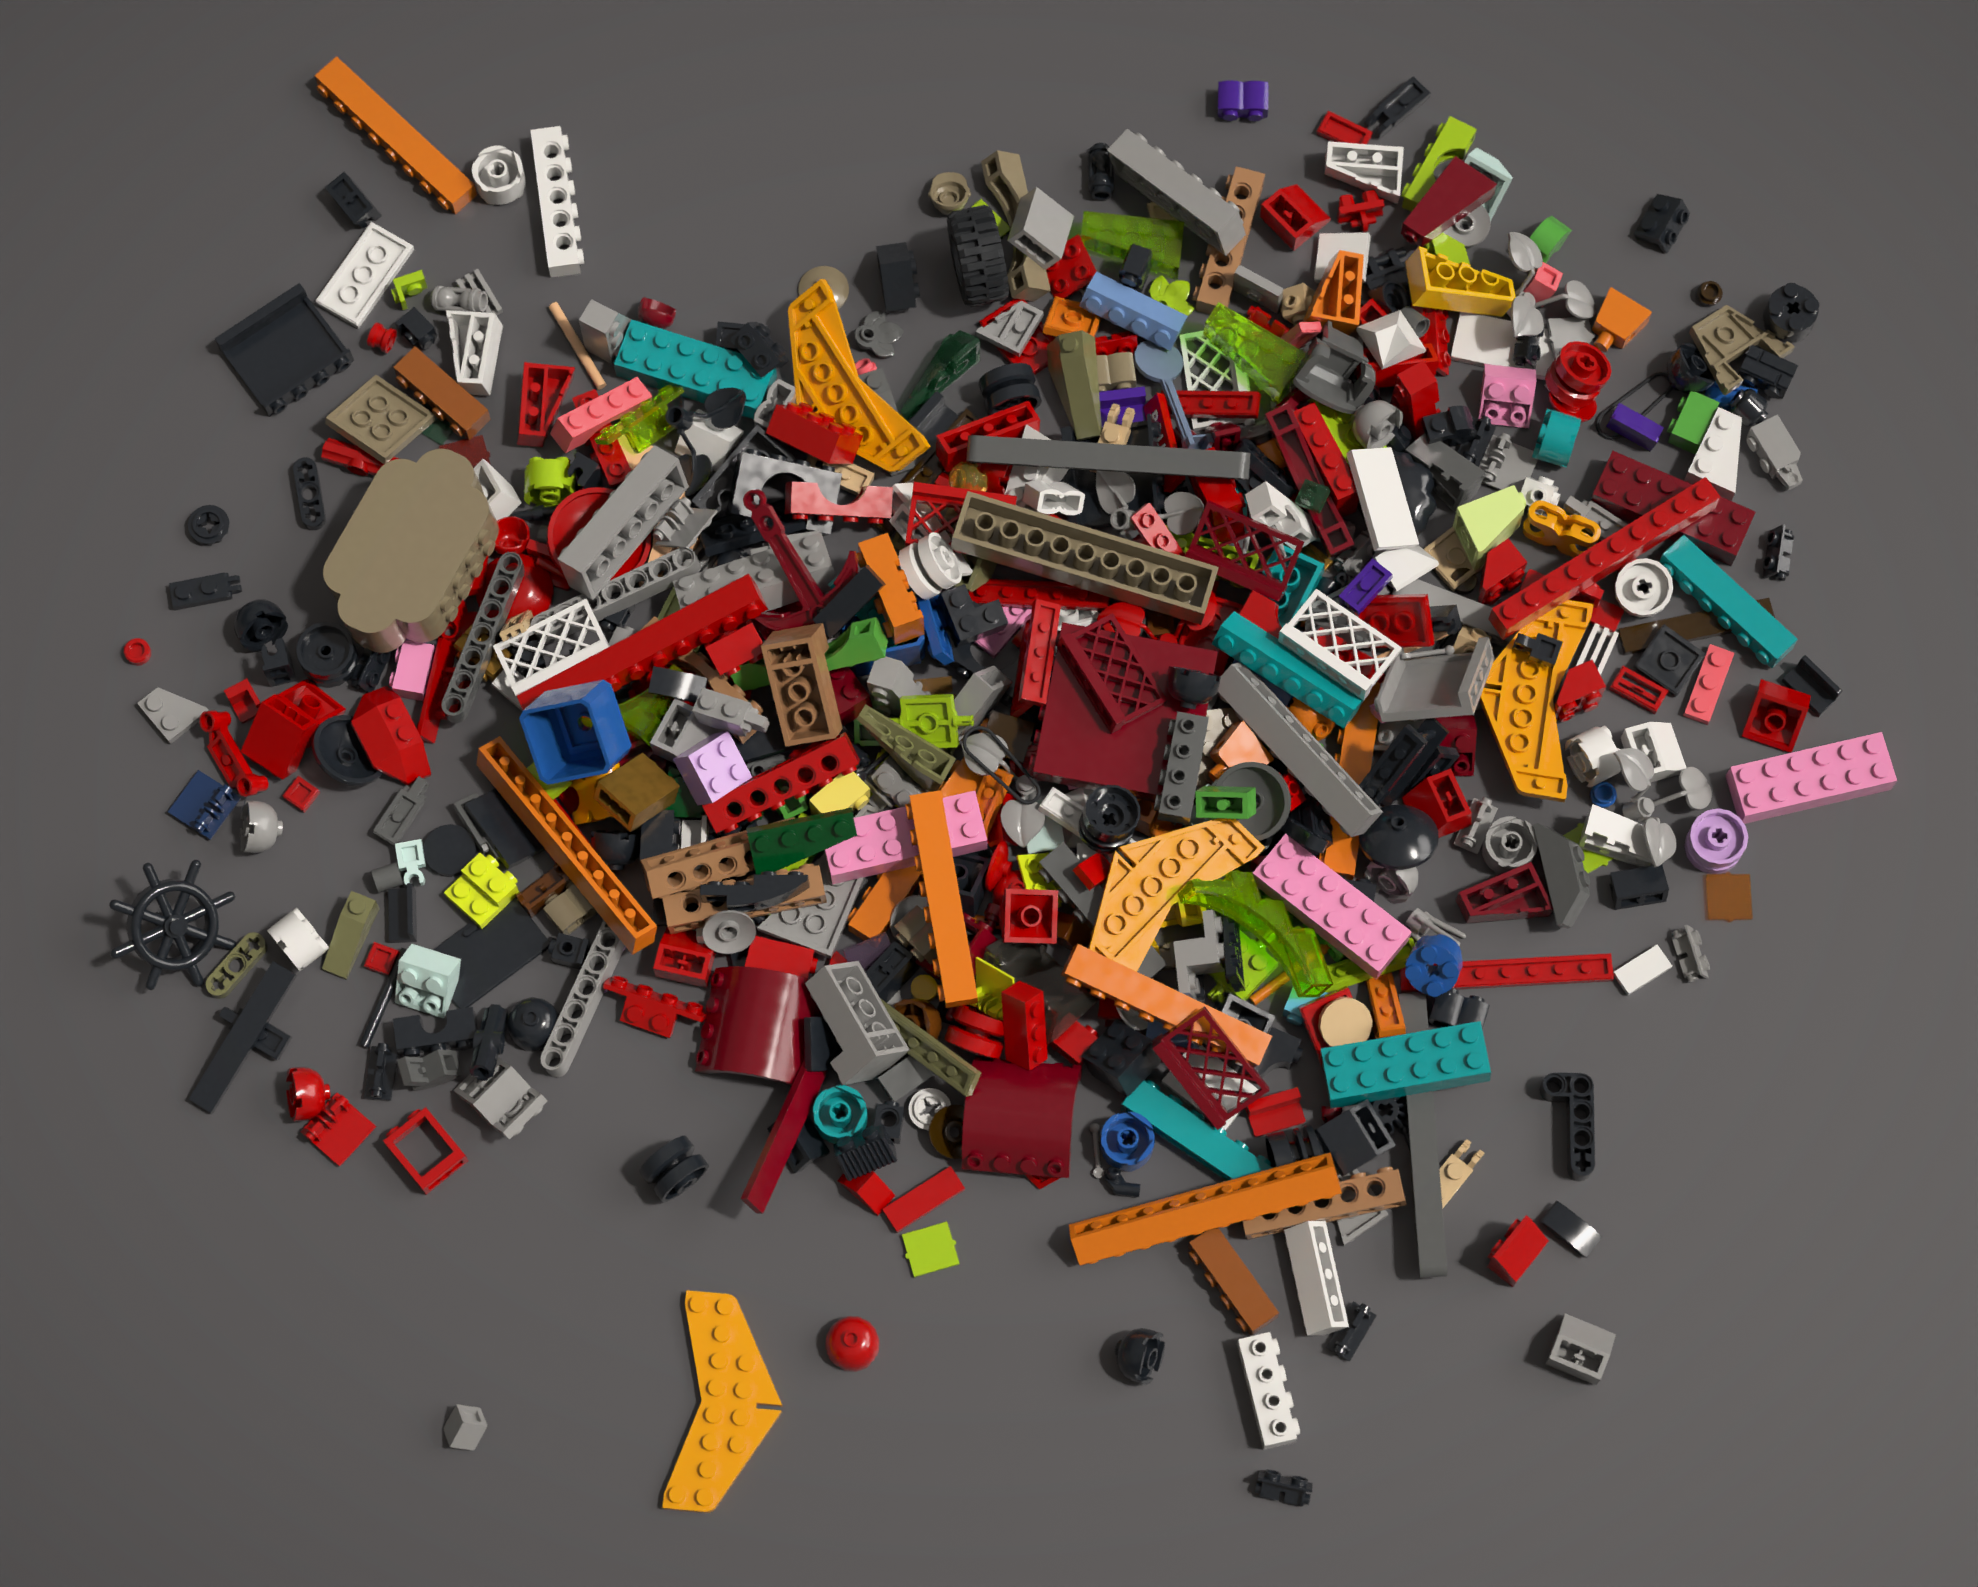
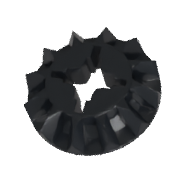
(199, 519)

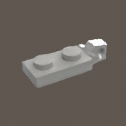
(1607, 522)

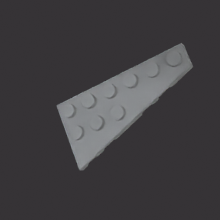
(821, 924)

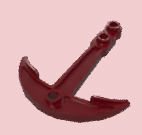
(794, 568)

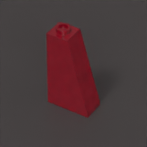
(1449, 200)

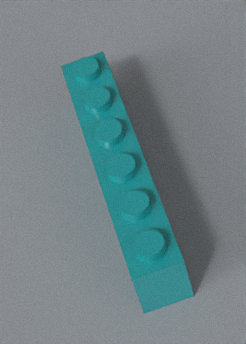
(1728, 601)
(1285, 669)
(1193, 1135)

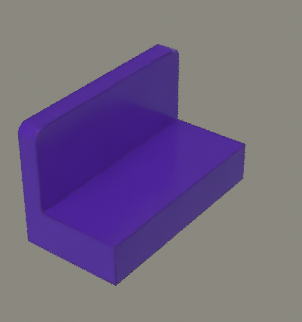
(1129, 397)
(1635, 427)
(1365, 587)

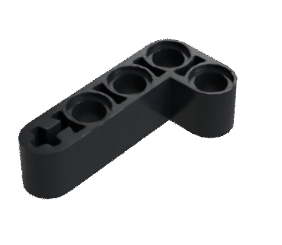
(1574, 1125)

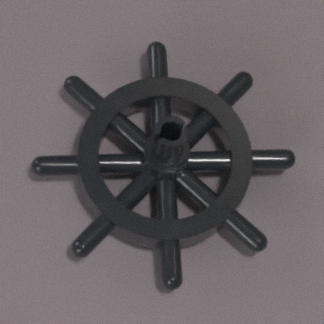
(172, 924)

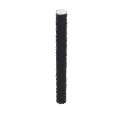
(381, 1004)

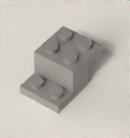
(1200, 955)
(502, 1100)

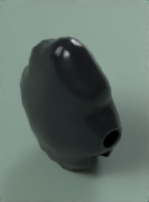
(1417, 486)

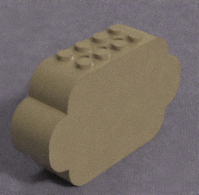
(411, 550)

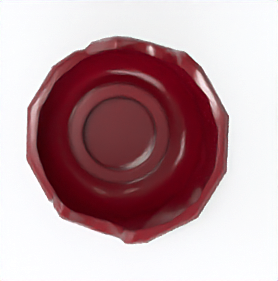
(656, 313)

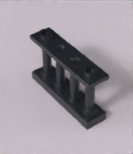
(1402, 761)

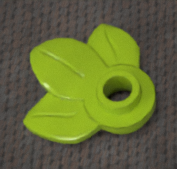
(1172, 294)

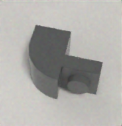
(429, 1070)

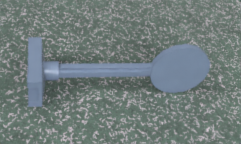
(1163, 367)

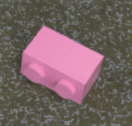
(412, 670)

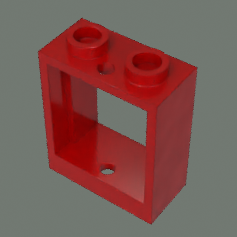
(440, 1171)

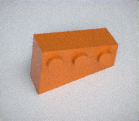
(1339, 293)

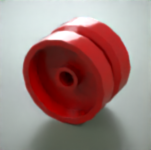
(1578, 374)
(977, 1033)

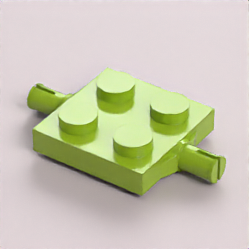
(933, 718)
(1256, 967)

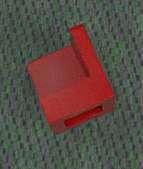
(243, 700)

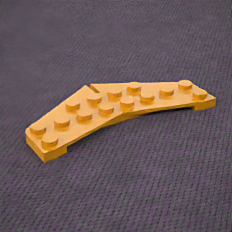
(829, 382)
(1524, 707)
(1141, 896)
(728, 1419)

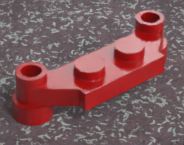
(229, 756)

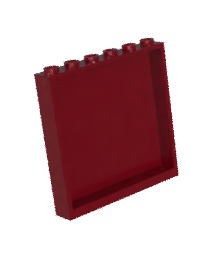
(1074, 739)

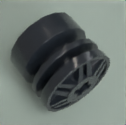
(1112, 806)
(1283, 1152)

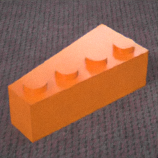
(893, 600)

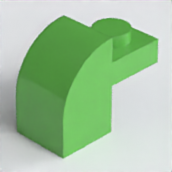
(1550, 237)

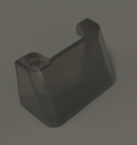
(1035, 967)

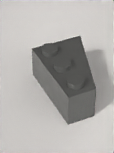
(1454, 475)

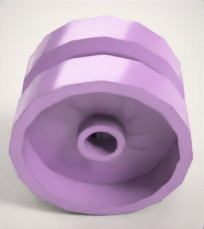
(1702, 840)

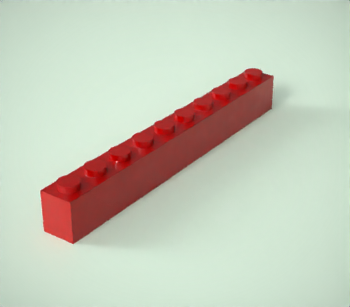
(1604, 558)
(662, 640)

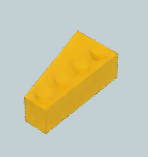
(1455, 286)

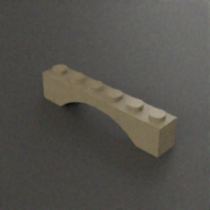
(1007, 182)

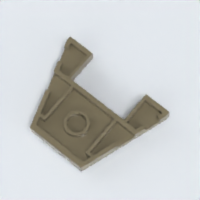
(1727, 336)

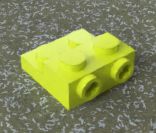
(482, 890)

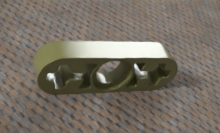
(217, 974)

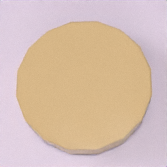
(1344, 1022)

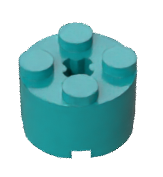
(1556, 438)
(834, 1101)

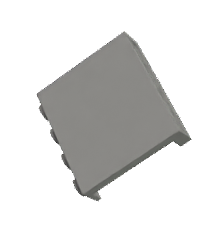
(1434, 685)

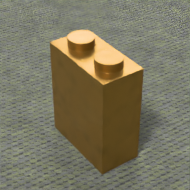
(636, 792)

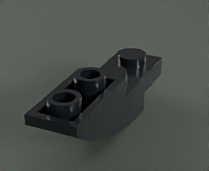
(766, 892)

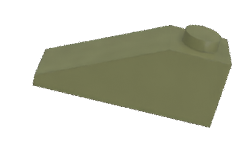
(350, 934)

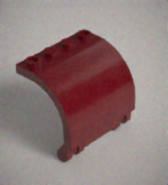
(755, 1024)
(1020, 1118)

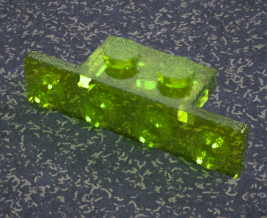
(645, 424)

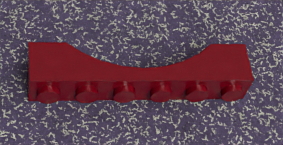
(1301, 466)

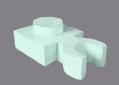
(411, 858)

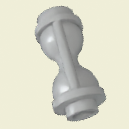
(470, 299)

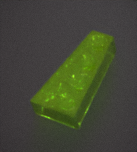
(1115, 233)
(1254, 350)

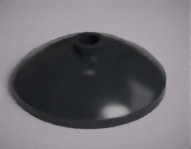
(338, 740)
(1400, 838)

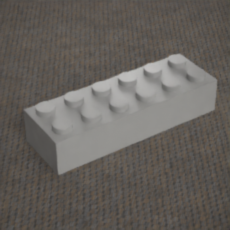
(1177, 191)
(623, 522)
(766, 573)

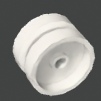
(930, 565)
(1643, 572)

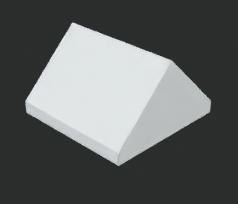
(710, 441)

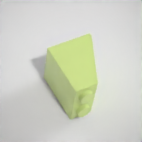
(1488, 522)

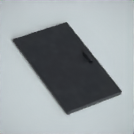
(493, 952)

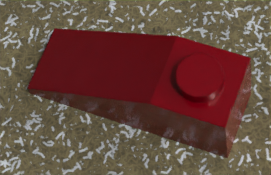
(1225, 435)

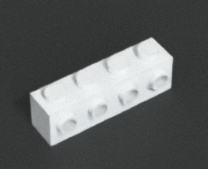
(1316, 1278)
(1267, 1391)

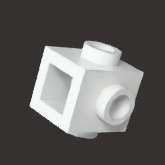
(1533, 487)

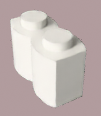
(1053, 497)

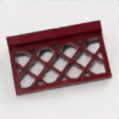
(1238, 572)
(1096, 687)
(1189, 1077)

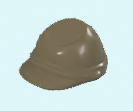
(949, 192)

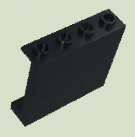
(284, 350)
(1146, 485)

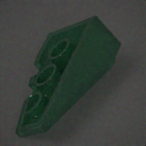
(952, 360)

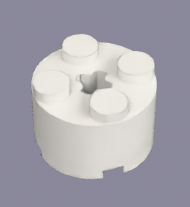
(510, 179)
(1593, 755)
(298, 939)

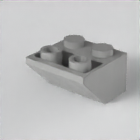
(679, 731)
(1581, 1349)

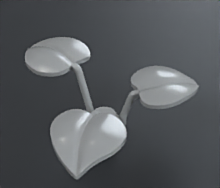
(1524, 316)
(1118, 489)
(1637, 771)
(1019, 820)

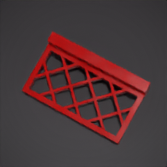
(943, 497)
(1035, 657)

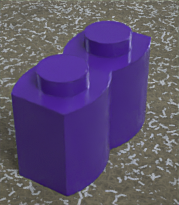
(1242, 99)

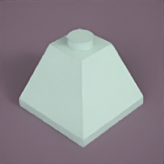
(1493, 170)

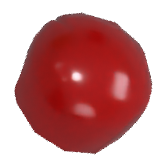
(512, 535)

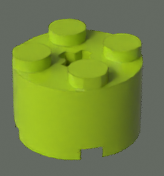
(548, 481)

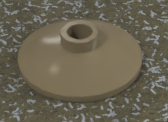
(834, 278)

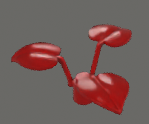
(1132, 616)

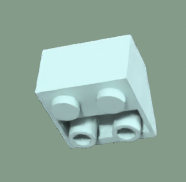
(426, 980)

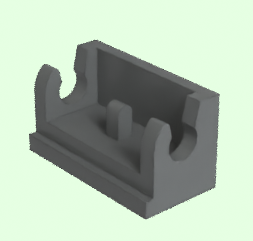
(903, 1078)

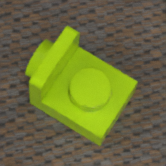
(408, 285)

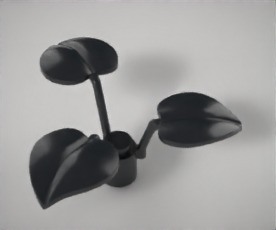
(725, 410)

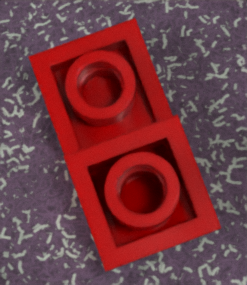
(1093, 870)

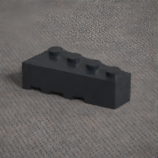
(717, 490)

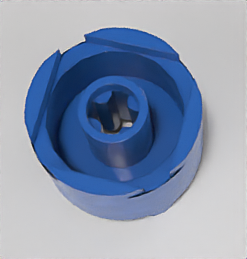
(1428, 977)
(1127, 1156)

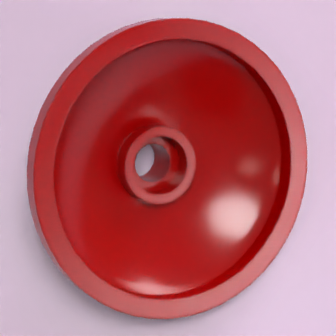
(534, 591)

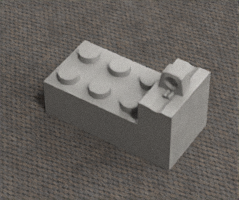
(858, 1022)

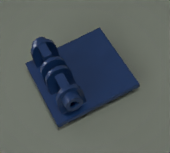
(204, 804)

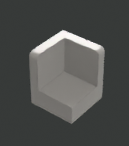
(465, 1427)

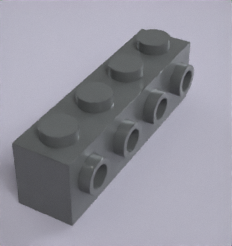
(1183, 768)

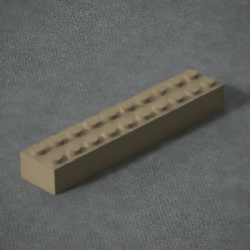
(1084, 557)

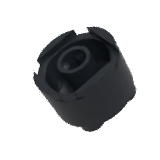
(1802, 309)

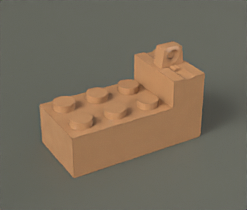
(802, 684)

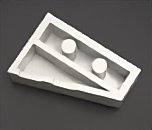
(475, 349)

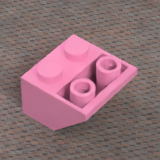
(1507, 395)

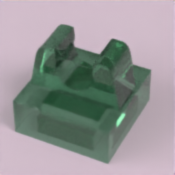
(1312, 496)

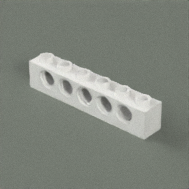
(544, 143)

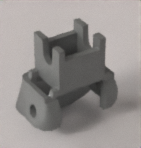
(1327, 369)

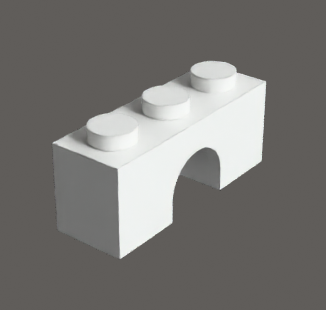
(1274, 508)

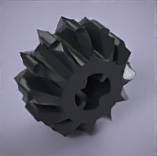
(1395, 1113)

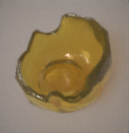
(967, 476)

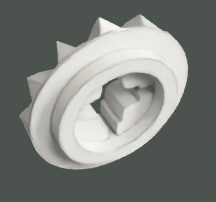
(917, 1106)

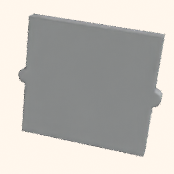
(1568, 330)

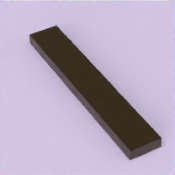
(928, 468)
(1689, 626)

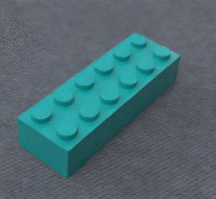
(680, 361)
(1405, 1064)

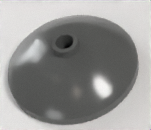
(1271, 791)

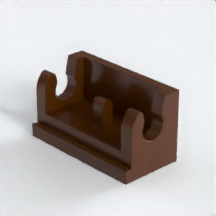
(536, 894)

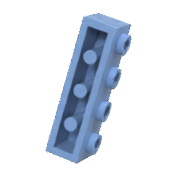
(1133, 311)

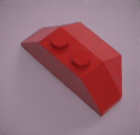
(390, 736)

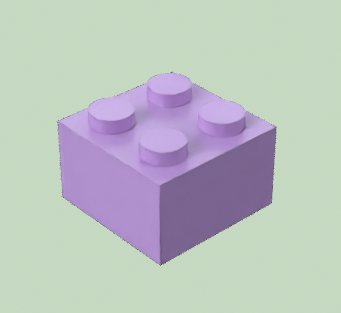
(712, 768)

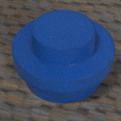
(1603, 795)

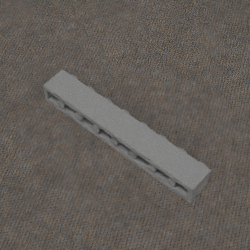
(1298, 750)

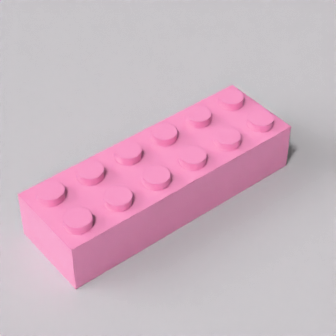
(1811, 778)
(886, 844)
(1331, 906)

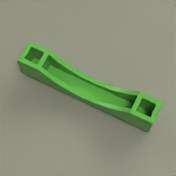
(858, 644)

